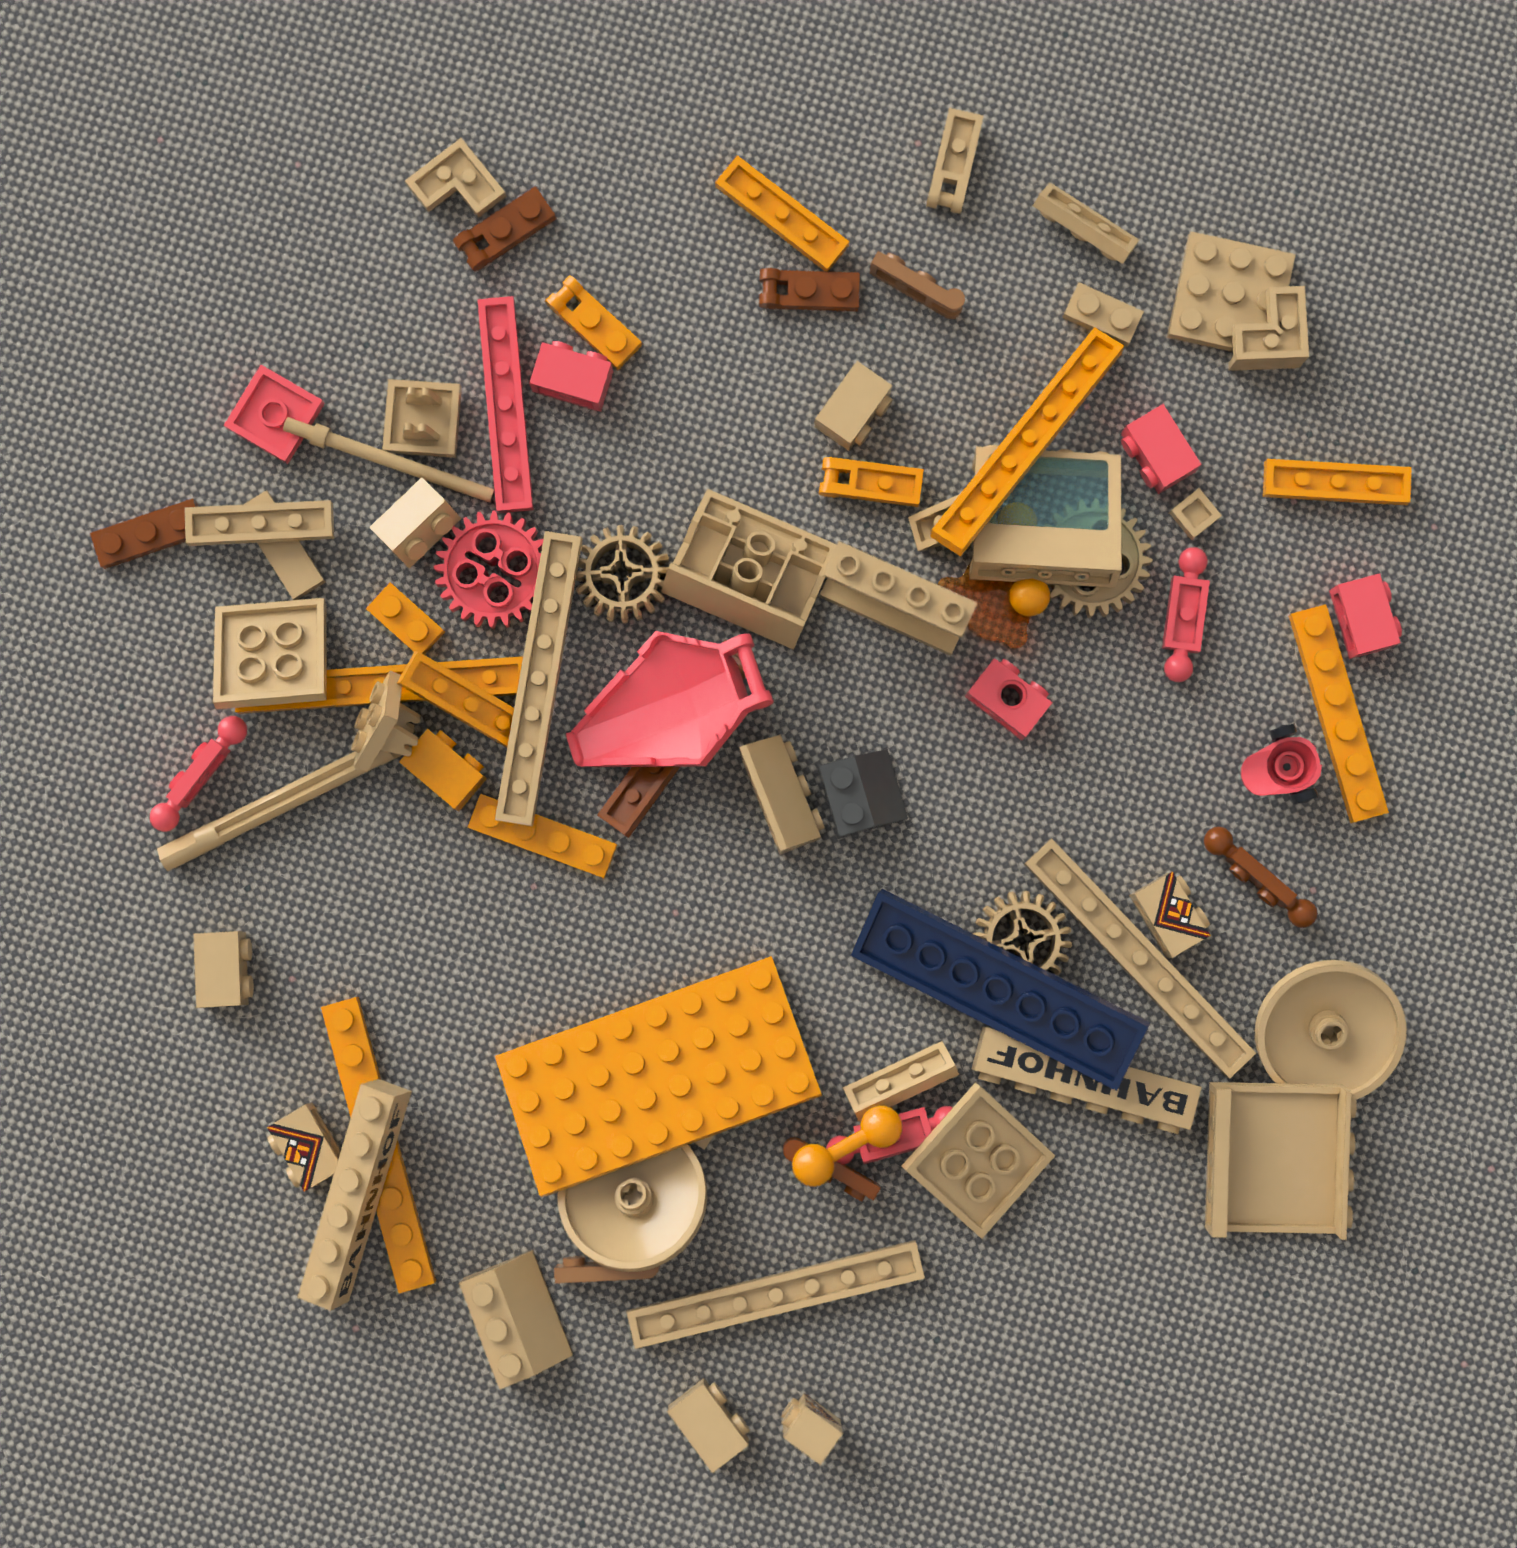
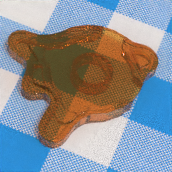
(993, 615)

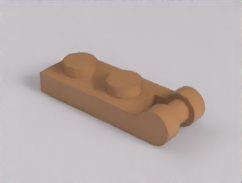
(917, 285)
(577, 1270)

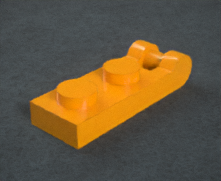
(594, 323)
(872, 481)

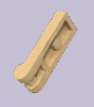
(955, 159)

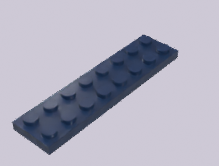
(1000, 989)

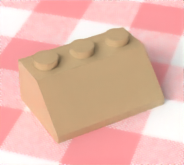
(781, 793)
(515, 1319)

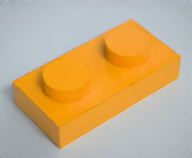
(405, 619)

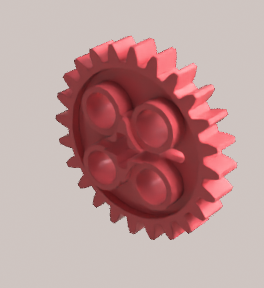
(475, 597)

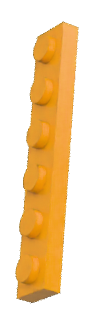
(1338, 713)

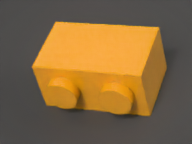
(443, 769)

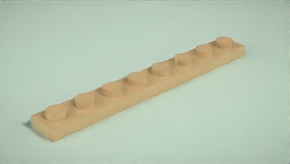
(538, 678)
(1140, 958)
(775, 1294)

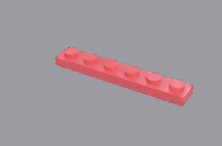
(505, 404)

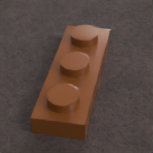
(141, 535)

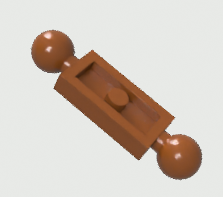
(1245, 867)

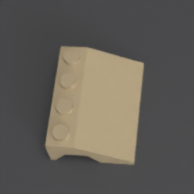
(749, 569)

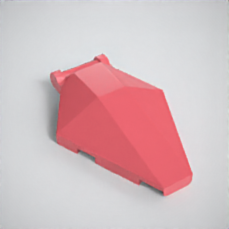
(670, 705)

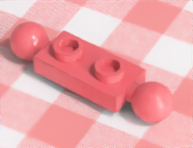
(1185, 614)
(187, 784)
(915, 1129)

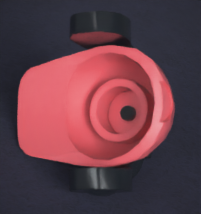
(1283, 767)

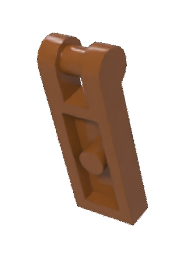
(505, 228)
(810, 290)
(856, 1183)

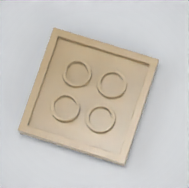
(1224, 286)
(270, 653)
(978, 1160)

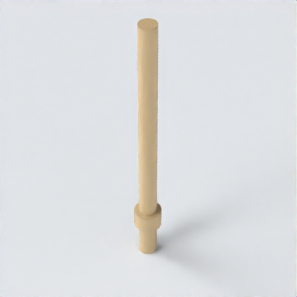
(322, 436)

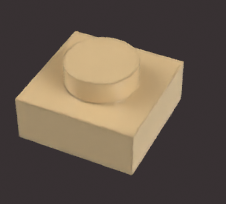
(1195, 514)

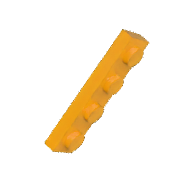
(782, 214)
(1337, 482)
(458, 697)
(546, 839)

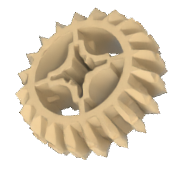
(607, 576)
(1018, 923)

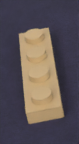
(259, 523)

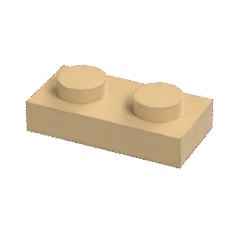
(1098, 310)

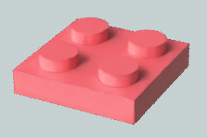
(264, 409)

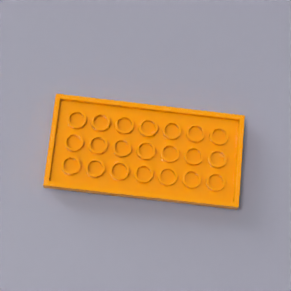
(657, 1076)

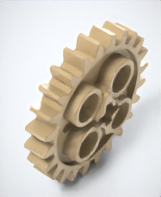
(1103, 597)

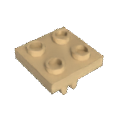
(422, 418)
(384, 724)

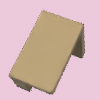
(1280, 341)

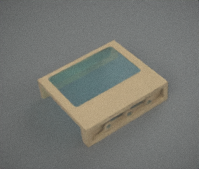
(1055, 523)

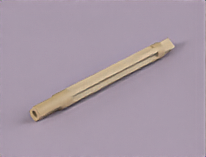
(264, 809)

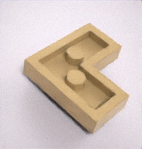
(455, 171)

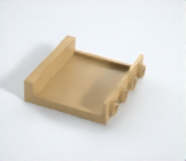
(896, 598)
(1279, 1158)

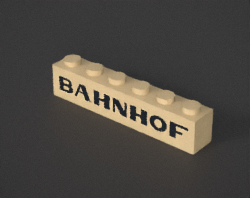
(1139, 1094)
(354, 1194)

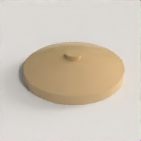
(1331, 1027)
(638, 1212)

